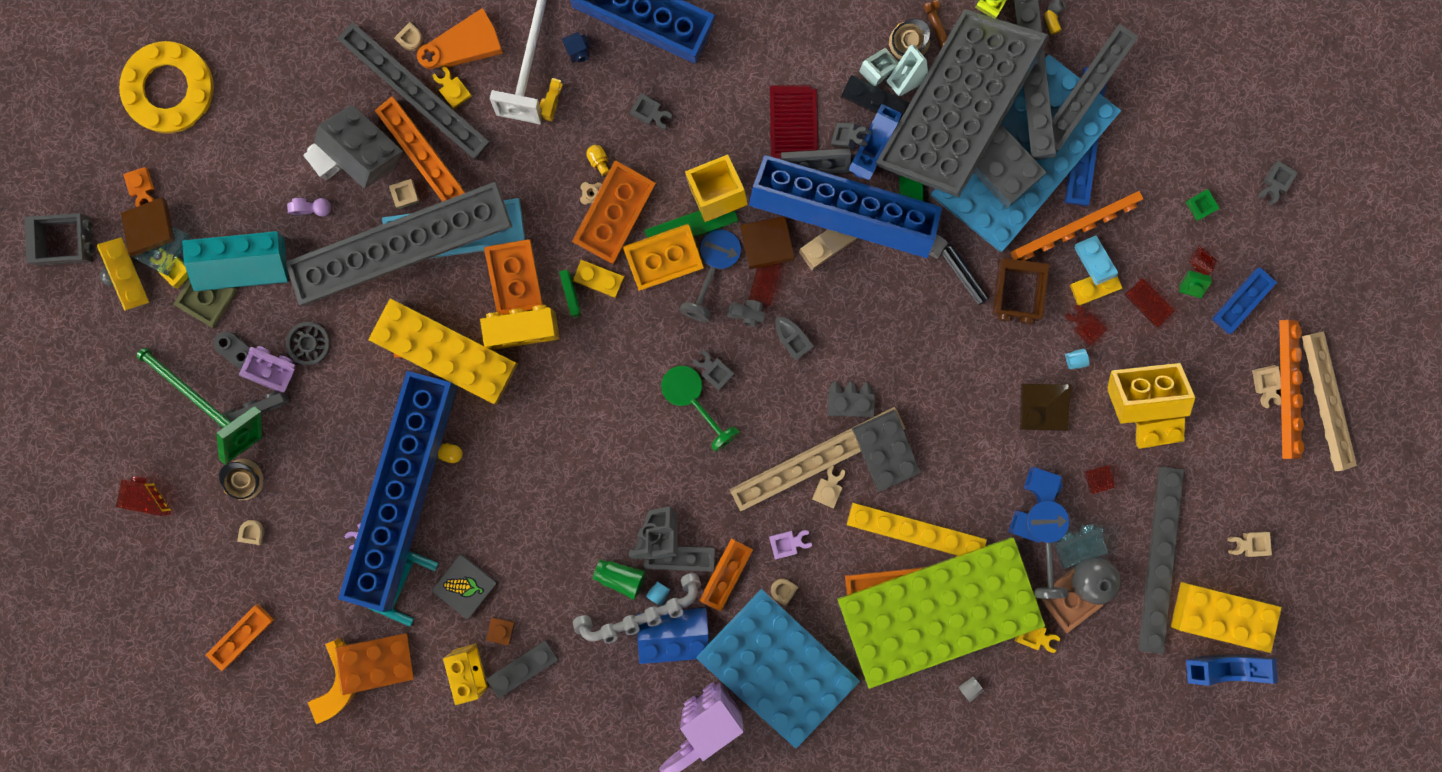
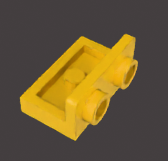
(1159, 432)

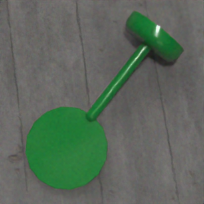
(683, 387)

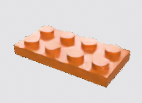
(613, 212)

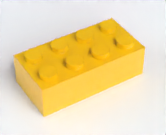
(1225, 617)

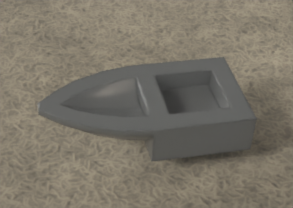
(792, 337)

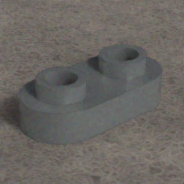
(233, 349)

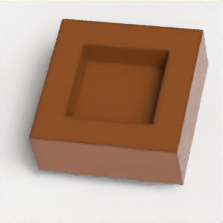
(500, 631)

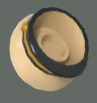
(907, 33)
(241, 479)

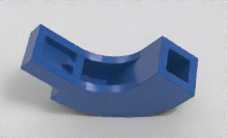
(881, 131)
(1231, 667)

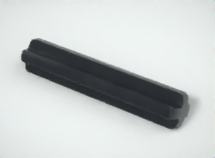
(965, 274)

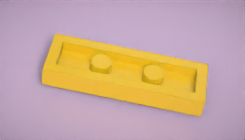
(122, 273)

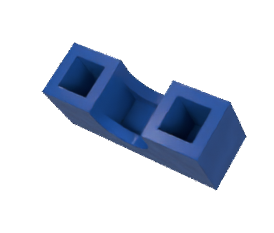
(1045, 487)

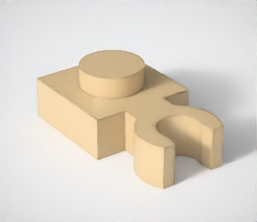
(1267, 381)
(827, 490)
(1254, 544)

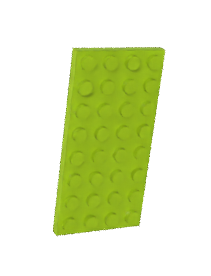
(940, 612)

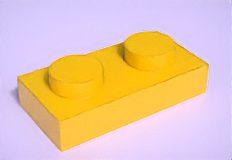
(598, 278)
(1086, 290)

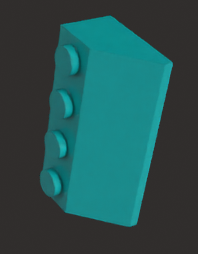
(235, 261)

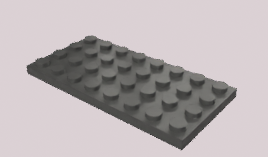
(962, 102)

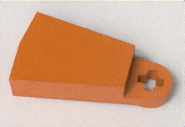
(463, 43)

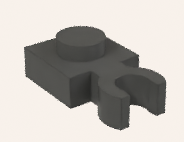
(648, 110)
(848, 134)
(1278, 180)
(716, 372)

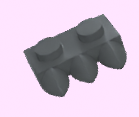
(850, 402)

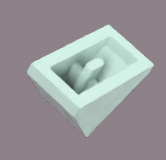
(878, 66)
(908, 72)

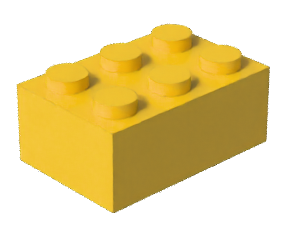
(519, 327)
(1150, 393)

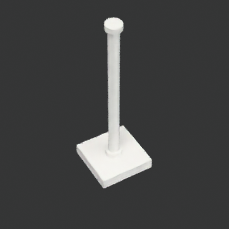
(517, 105)

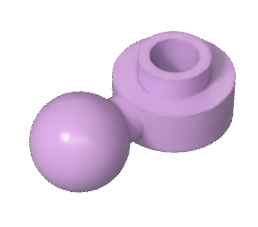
(300, 207)

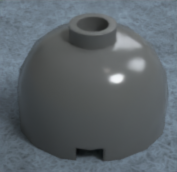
(1096, 580)

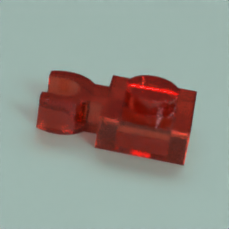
(1087, 327)

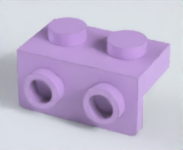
(268, 369)

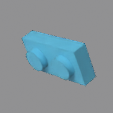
(1096, 260)

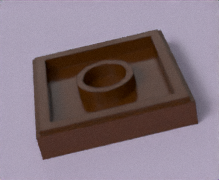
(147, 226)
(767, 242)

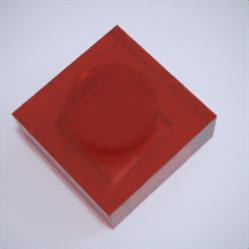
(1202, 261)
(1099, 479)

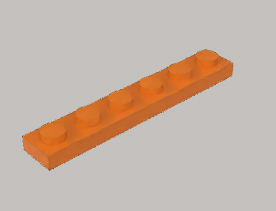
(419, 150)
(1085, 223)
(1290, 389)

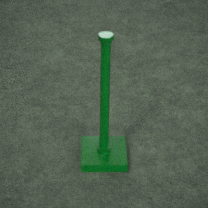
(235, 435)

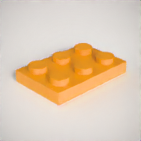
(663, 257)

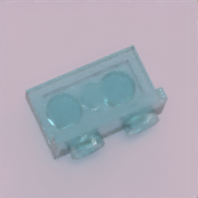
(1081, 545)

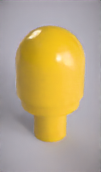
(598, 159)
(450, 453)

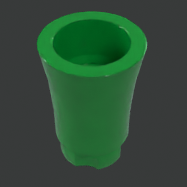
(620, 578)

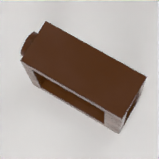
(1024, 267)

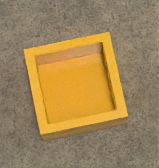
(716, 188)

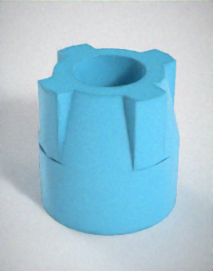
(1077, 359)
(658, 593)

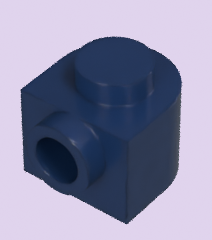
(576, 47)

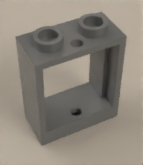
(36, 239)

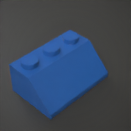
(674, 637)

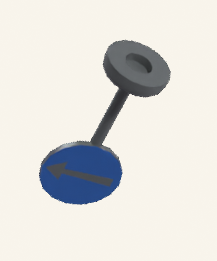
(720, 251)
(1048, 523)

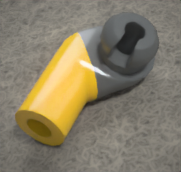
(1052, 14)

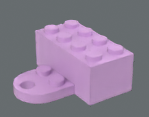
(708, 725)

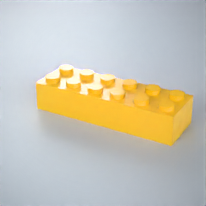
(443, 351)

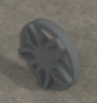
(308, 343)

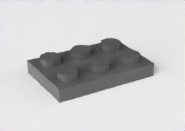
(886, 450)

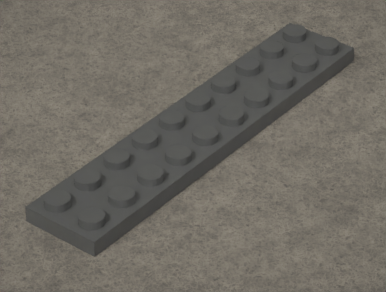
(399, 244)

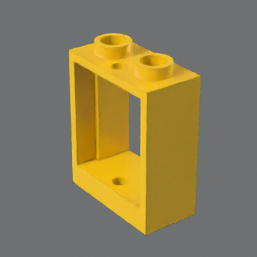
(463, 679)

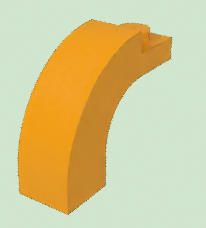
(333, 702)

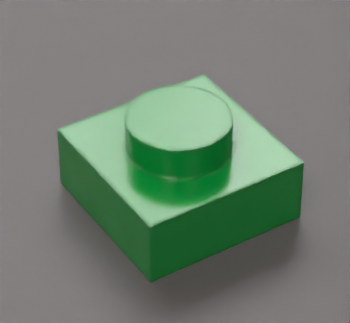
(1202, 204)
(1195, 284)

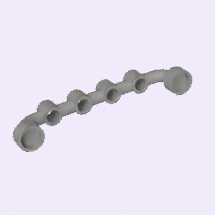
(652, 615)

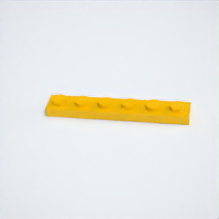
(913, 530)

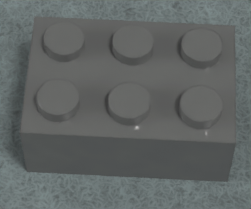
(357, 146)
(1008, 168)

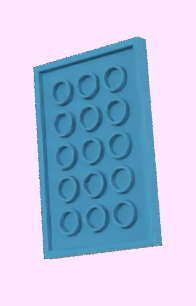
(778, 668)

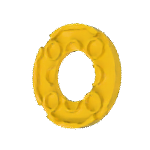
(193, 105)

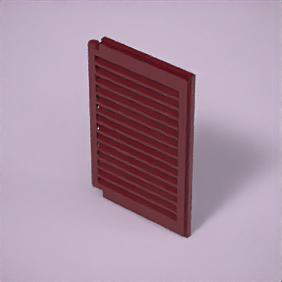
(793, 119)

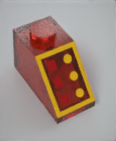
(141, 496)

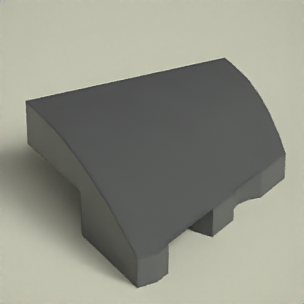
(658, 535)

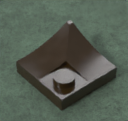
(1045, 406)

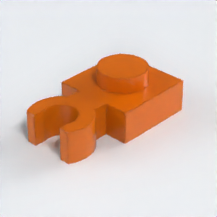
(139, 185)

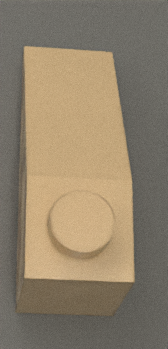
(824, 247)

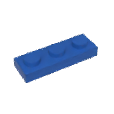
(1243, 300)

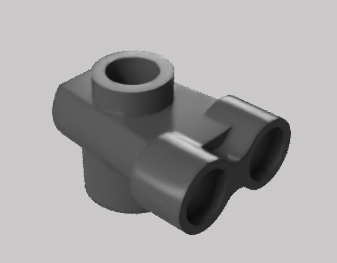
(750, 313)

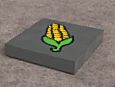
(464, 586)

